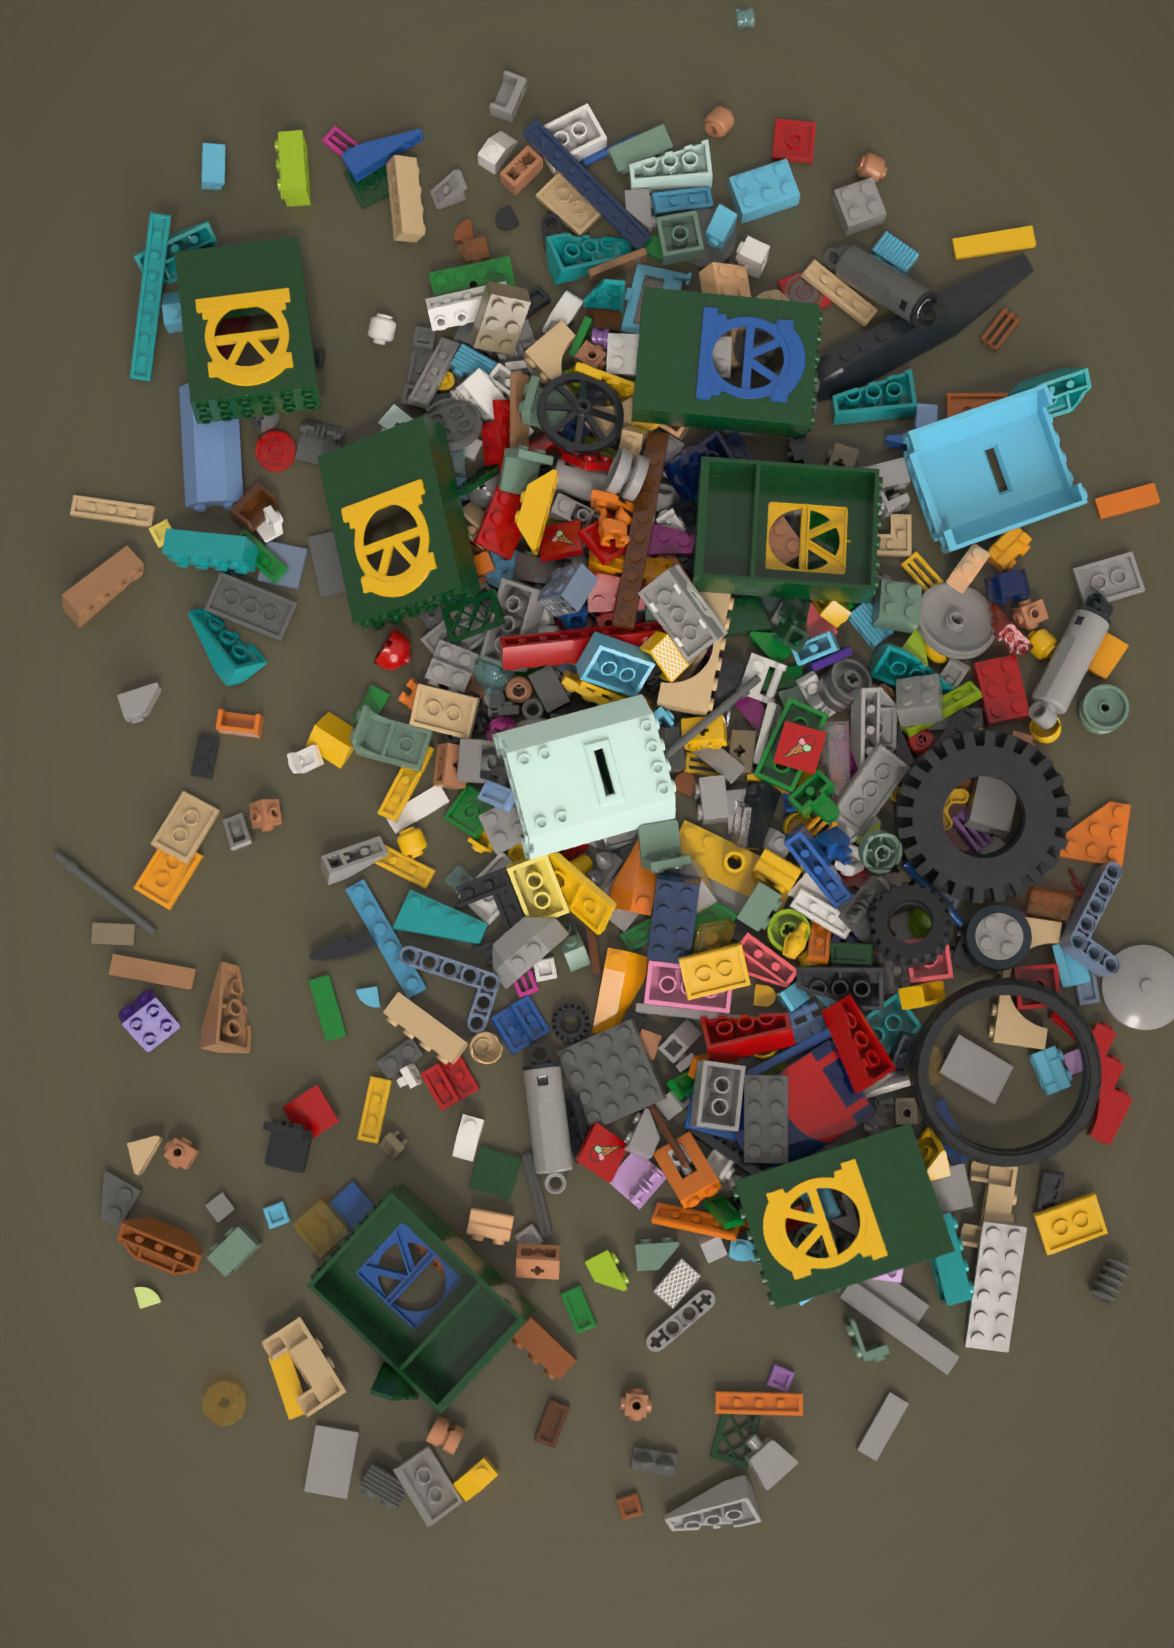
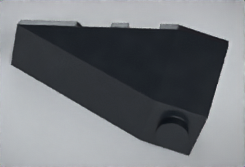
(728, 680)
(837, 981)

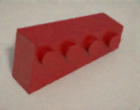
(746, 1035)
(857, 1044)

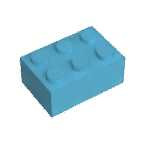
(763, 191)
(614, 664)

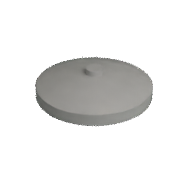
(956, 622)
(1142, 989)

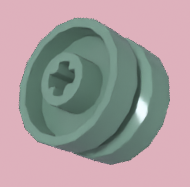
(1099, 698)

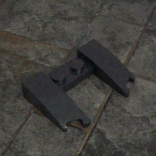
(501, 887)

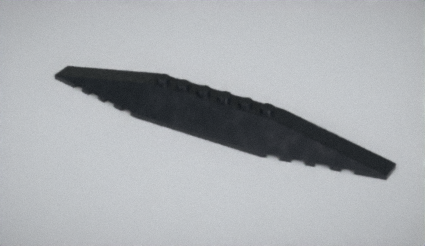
(900, 341)

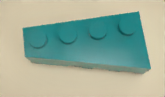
(877, 401)

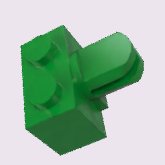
(814, 796)

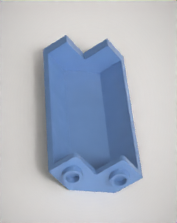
(209, 459)

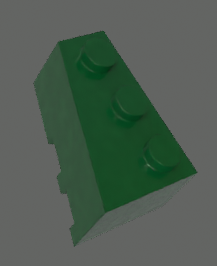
(747, 617)

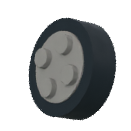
(998, 937)

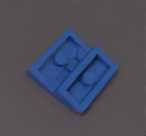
(520, 1025)

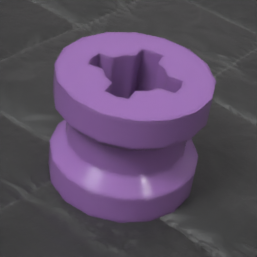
(600, 337)

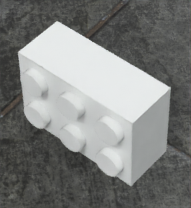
(578, 133)

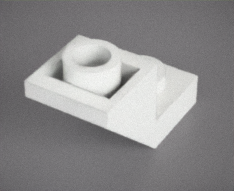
(565, 310)
(809, 689)

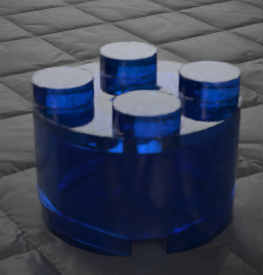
(1007, 586)

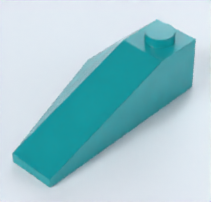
(572, 256)
(607, 296)
(897, 663)

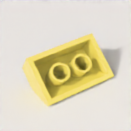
(537, 887)

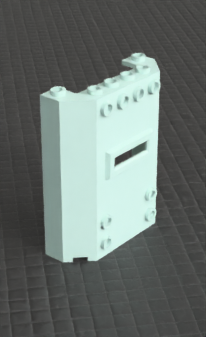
(560, 782)

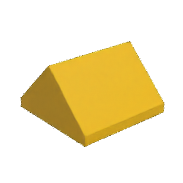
(332, 738)
(933, 1155)

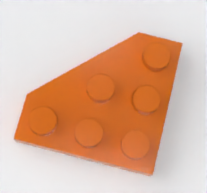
(609, 502)
(1100, 836)

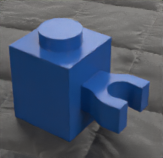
(835, 844)

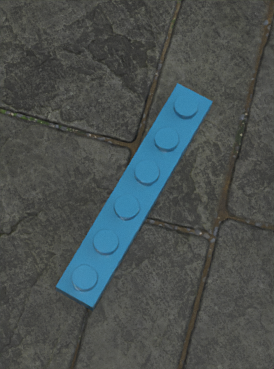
(385, 938)

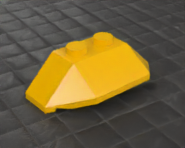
(535, 509)

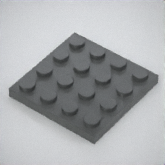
(612, 1074)

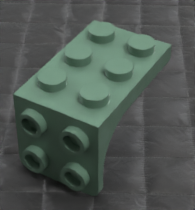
(390, 740)

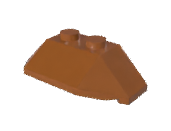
(160, 1245)

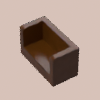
(249, 509)

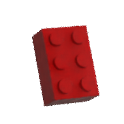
(1001, 690)

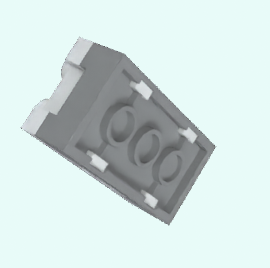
(682, 612)

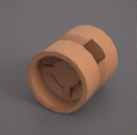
(445, 1434)

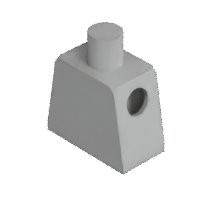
(768, 1460)

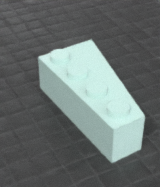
(674, 170)

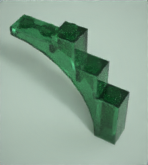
(792, 627)

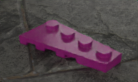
(669, 541)

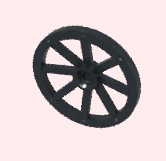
(578, 414)

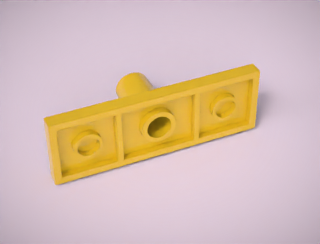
(712, 855)
(580, 893)

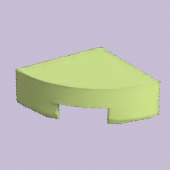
(146, 1297)

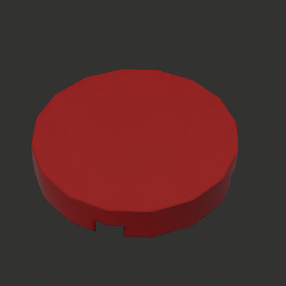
(275, 451)

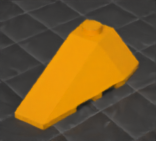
(620, 983)

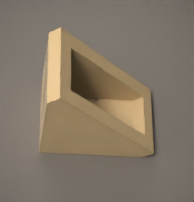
(142, 1152)

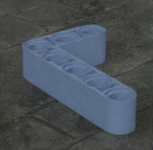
(1082, 935)
(457, 976)

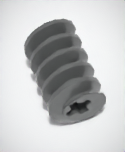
(1109, 1280)

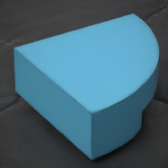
(369, 996)

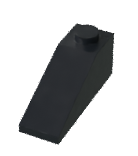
(763, 801)

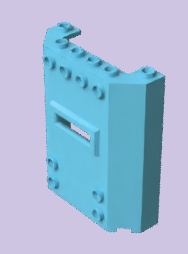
(957, 481)

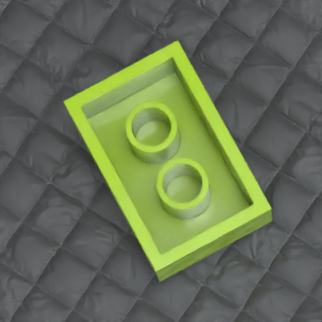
(293, 168)

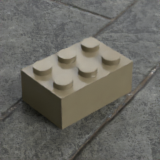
(500, 318)

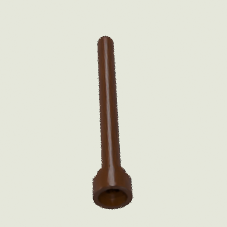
(669, 1136)

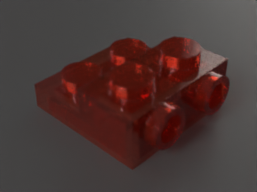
(1008, 631)

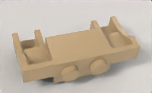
(997, 1198)
(310, 1362)

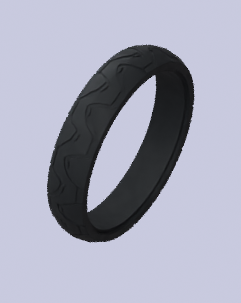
(1069, 1128)

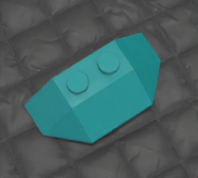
(188, 238)
(1067, 387)

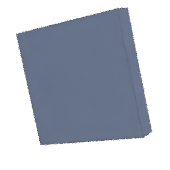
(291, 557)

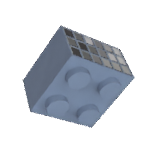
(567, 589)

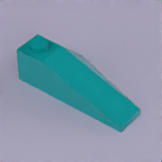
(228, 654)

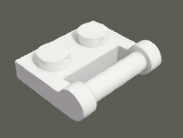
(759, 666)

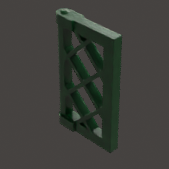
(478, 479)
(494, 608)
(720, 1436)

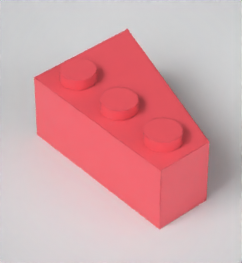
(766, 963)

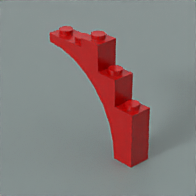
(1111, 1103)

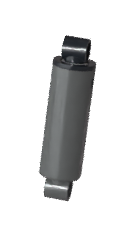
(886, 285)

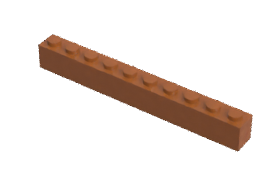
(535, 1339)

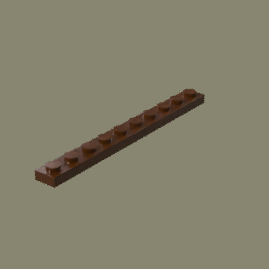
(641, 533)

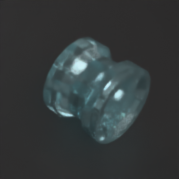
(744, 18)

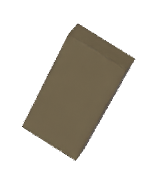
(113, 934)

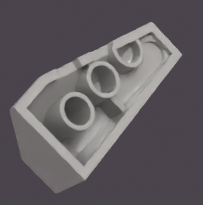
(724, 1504)

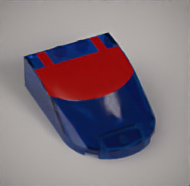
(819, 1103)

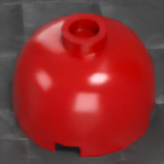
(394, 651)

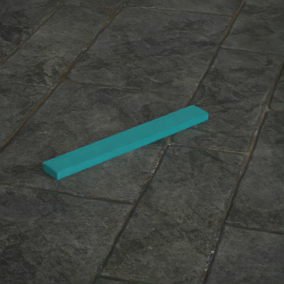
(150, 296)

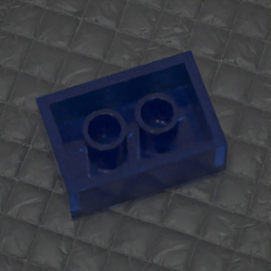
(684, 466)

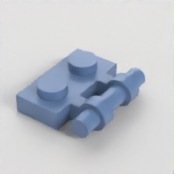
(809, 1028)

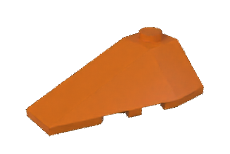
(634, 885)

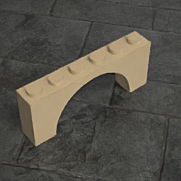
(546, 359)
(694, 694)
(1008, 1024)

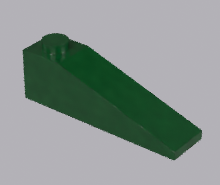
(392, 1386)

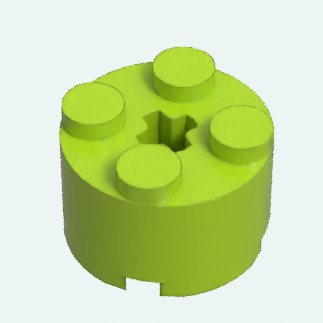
(777, 925)

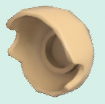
(485, 1047)

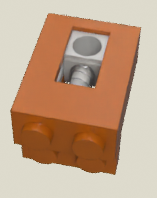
(696, 1184)

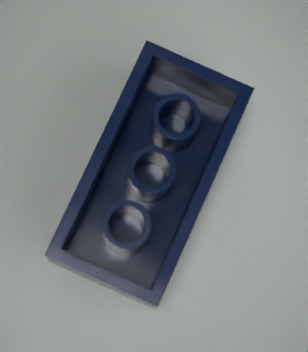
(673, 917)

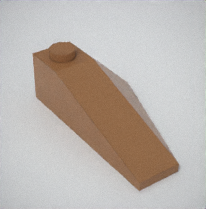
(225, 1018)

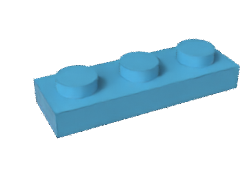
(682, 200)

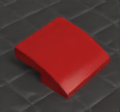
(450, 1082)
(312, 1111)

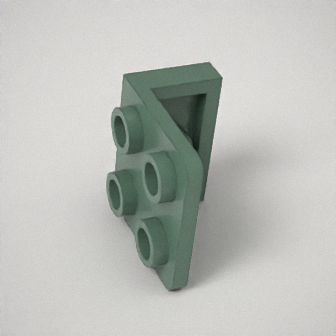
(529, 405)
(521, 468)
(661, 846)
(874, 1352)

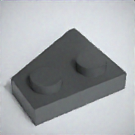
(117, 1199)

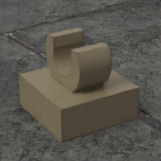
(392, 1145)

